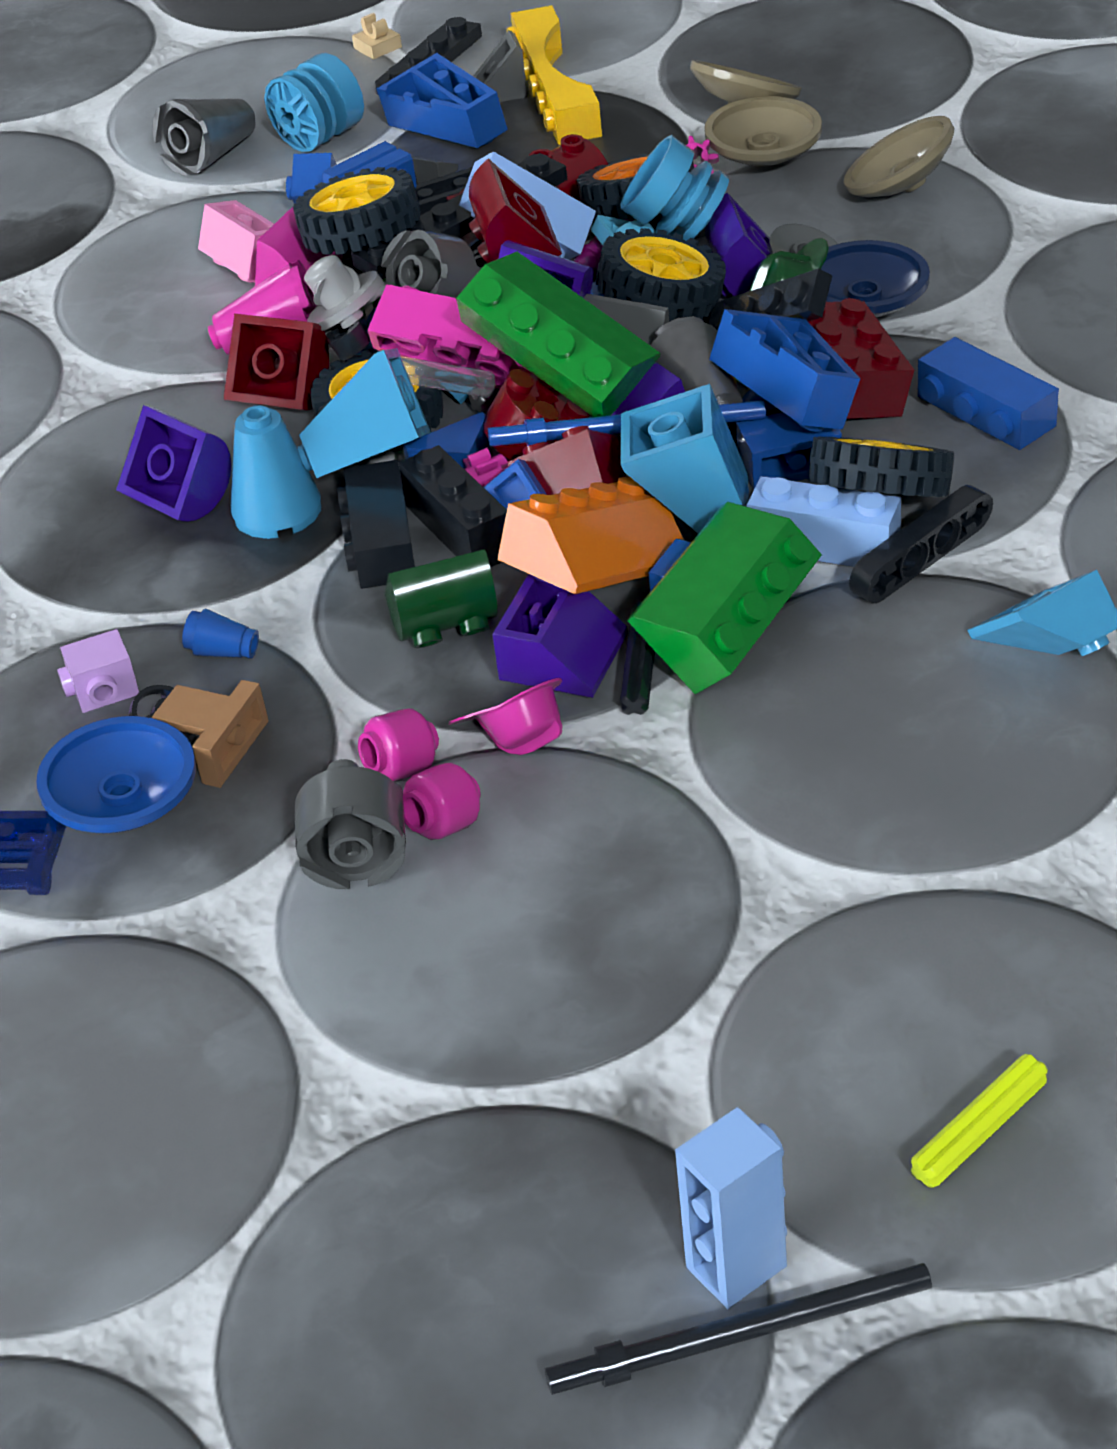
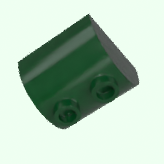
(442, 598)

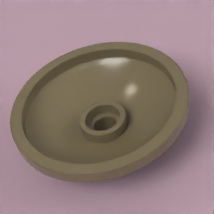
(736, 84)
(763, 130)
(901, 159)

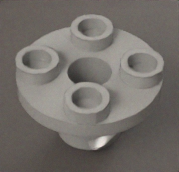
(340, 292)

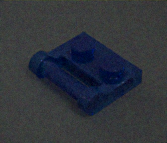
(30, 839)

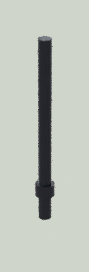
(616, 1362)

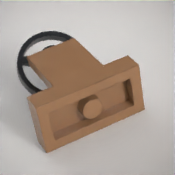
(224, 723)

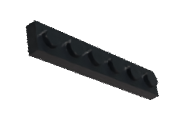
(453, 219)

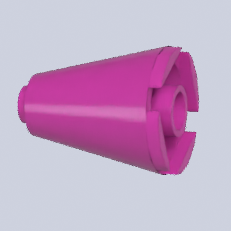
(276, 297)

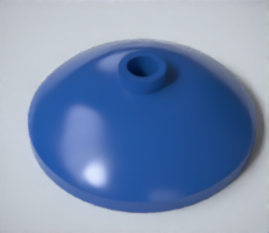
(116, 774)

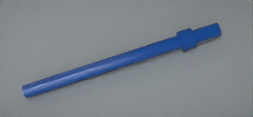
(539, 431)

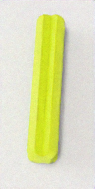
(979, 1120)

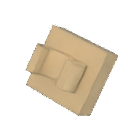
(376, 38)

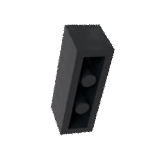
(452, 504)
(375, 522)

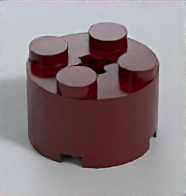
(524, 398)

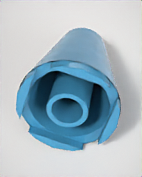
(268, 477)

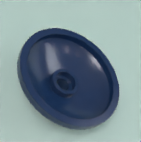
(878, 273)

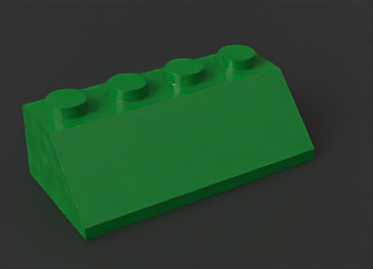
(555, 333)
(724, 592)

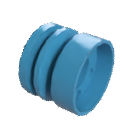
(314, 102)
(668, 188)

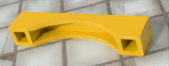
(564, 102)

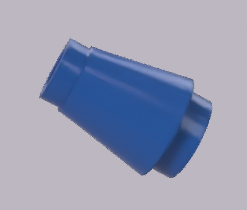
(218, 636)

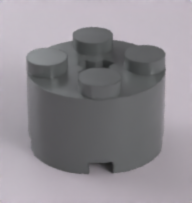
(429, 262)
(349, 826)

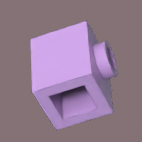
(97, 671)

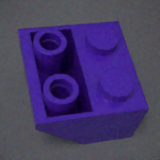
(557, 636)

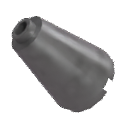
(199, 130)
(686, 351)

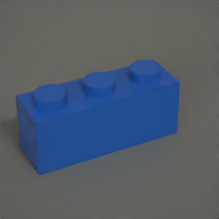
(987, 393)

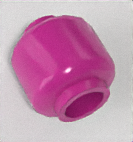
(398, 744)
(441, 801)

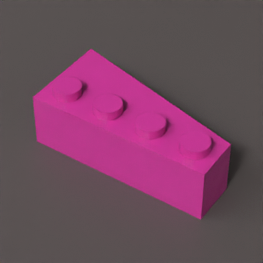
(431, 330)

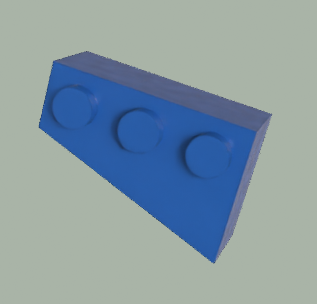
(443, 103)
(787, 367)

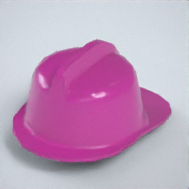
(522, 721)

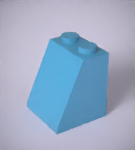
(365, 417)
(684, 455)

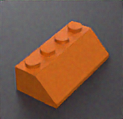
(588, 535)

